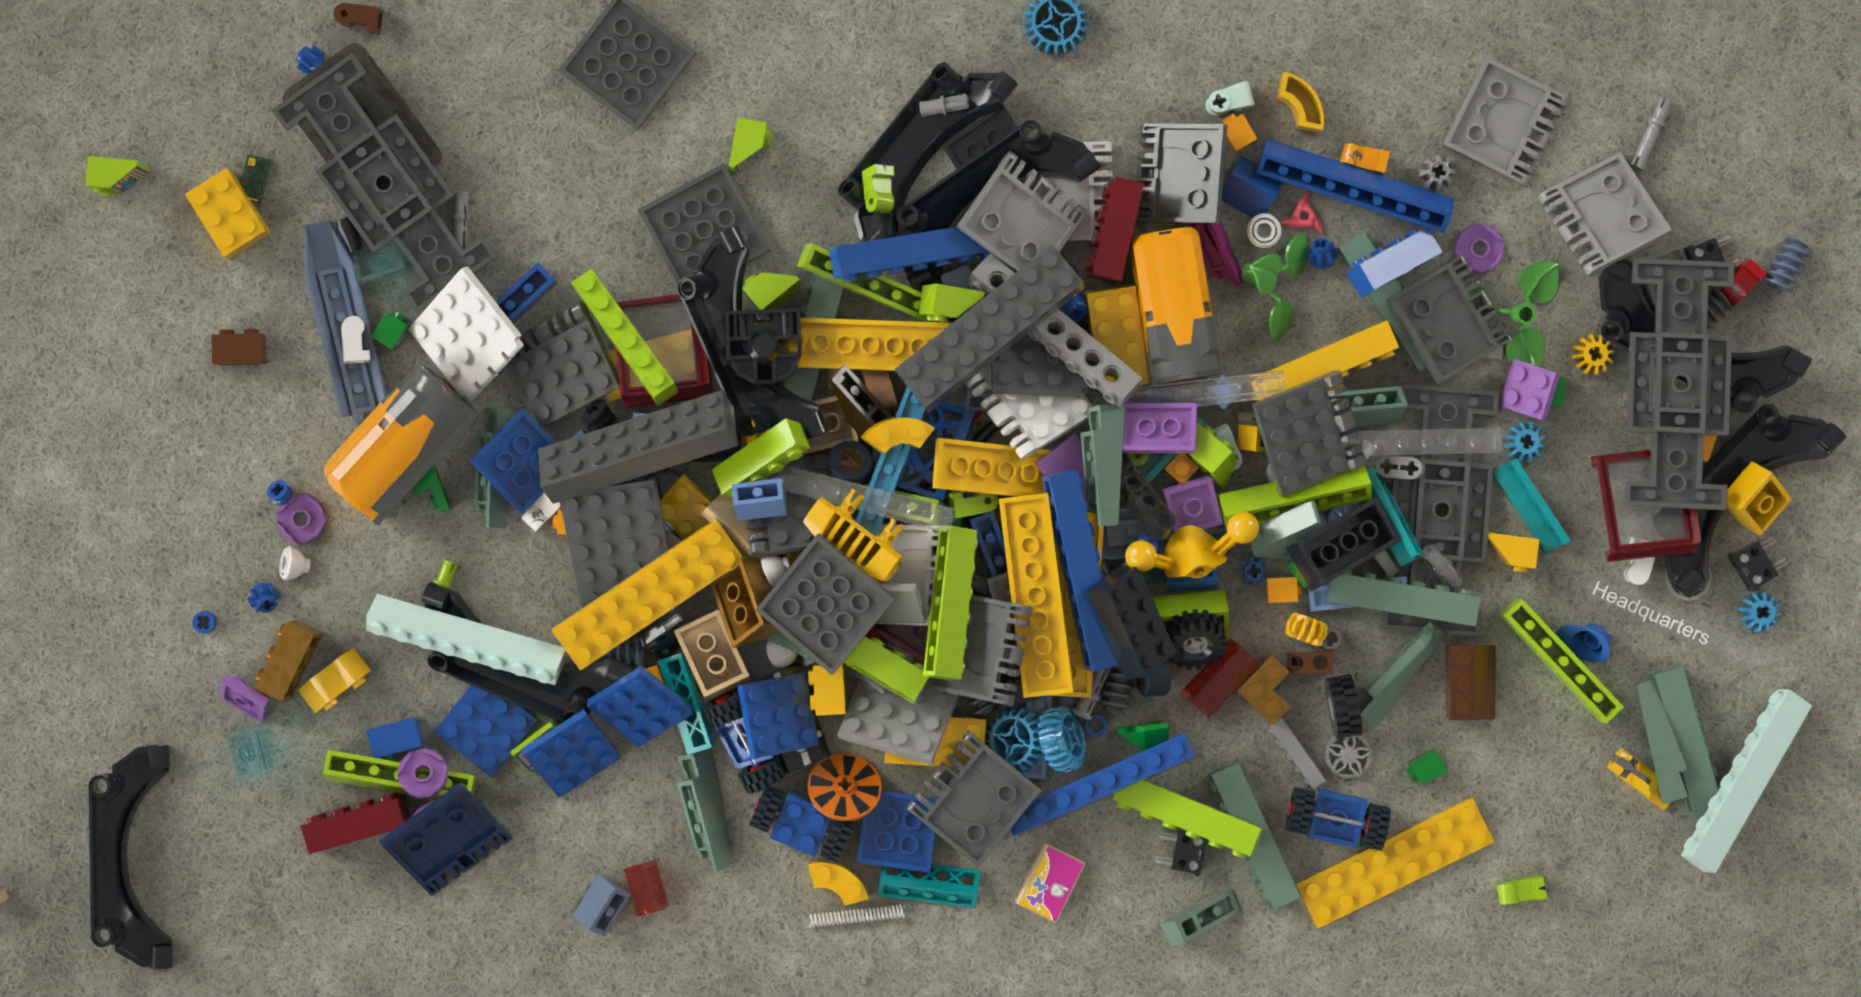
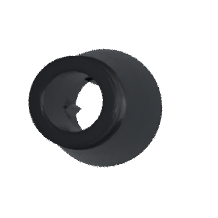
(348, 234)

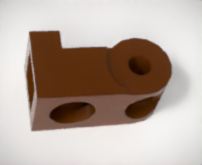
(362, 15)
(1310, 662)

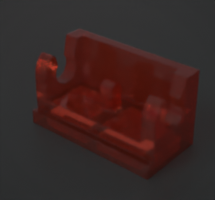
(646, 887)

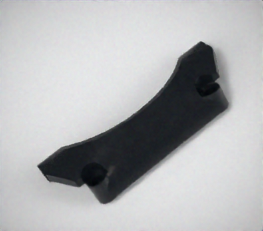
(914, 140)
(950, 198)
(720, 290)
(1751, 373)
(1769, 446)
(553, 701)
(111, 893)

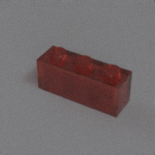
(1219, 681)

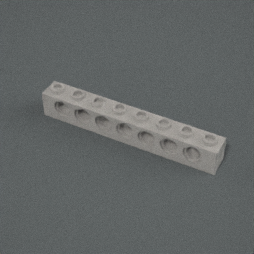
(1117, 392)

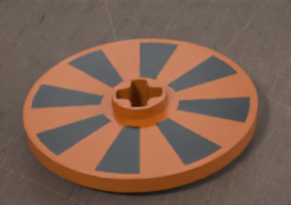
(831, 799)

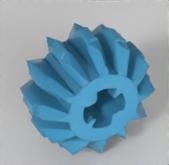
(1533, 438)
(1760, 601)

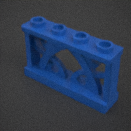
(958, 429)

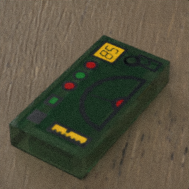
(255, 178)

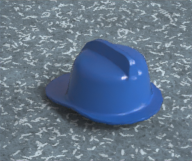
(1587, 641)

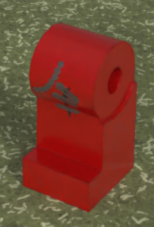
(1744, 280)

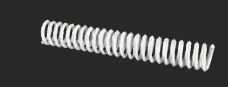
(893, 914)

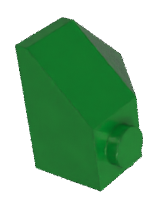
(1145, 734)

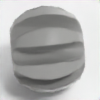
(1443, 169)

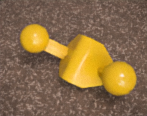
(1192, 550)

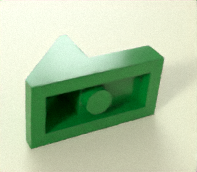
(433, 482)

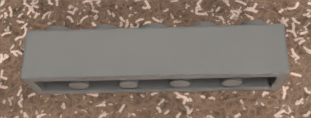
(1296, 754)

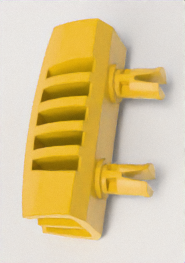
(868, 551)

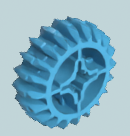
(1045, 25)
(1025, 730)
(1062, 739)

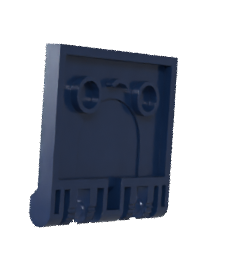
(445, 836)

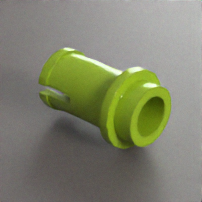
(446, 574)

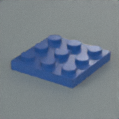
(512, 460)
(640, 706)
(778, 715)
(485, 728)
(571, 753)
(896, 836)

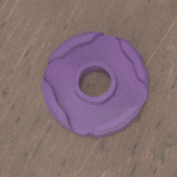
(1490, 238)
(314, 526)
(423, 787)

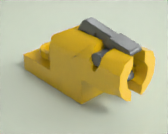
(1637, 776)

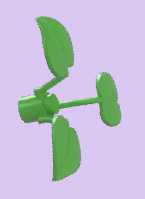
(1265, 274)
(1540, 284)

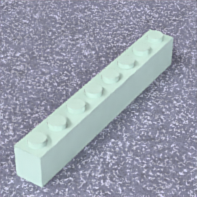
(465, 639)
(1746, 780)

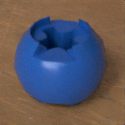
(1076, 308)

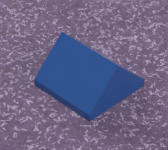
(1248, 190)

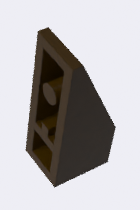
(857, 401)

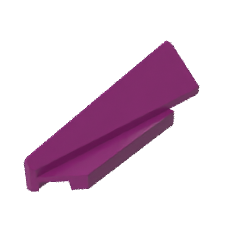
(1218, 252)

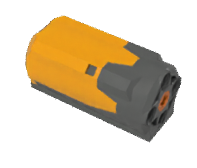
(1174, 306)
(398, 443)

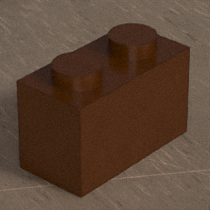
(239, 348)

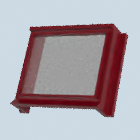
(673, 340)
(1640, 530)

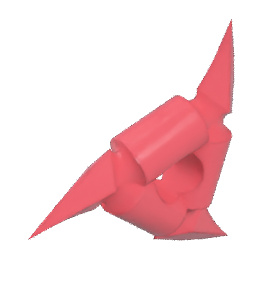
(1295, 220)

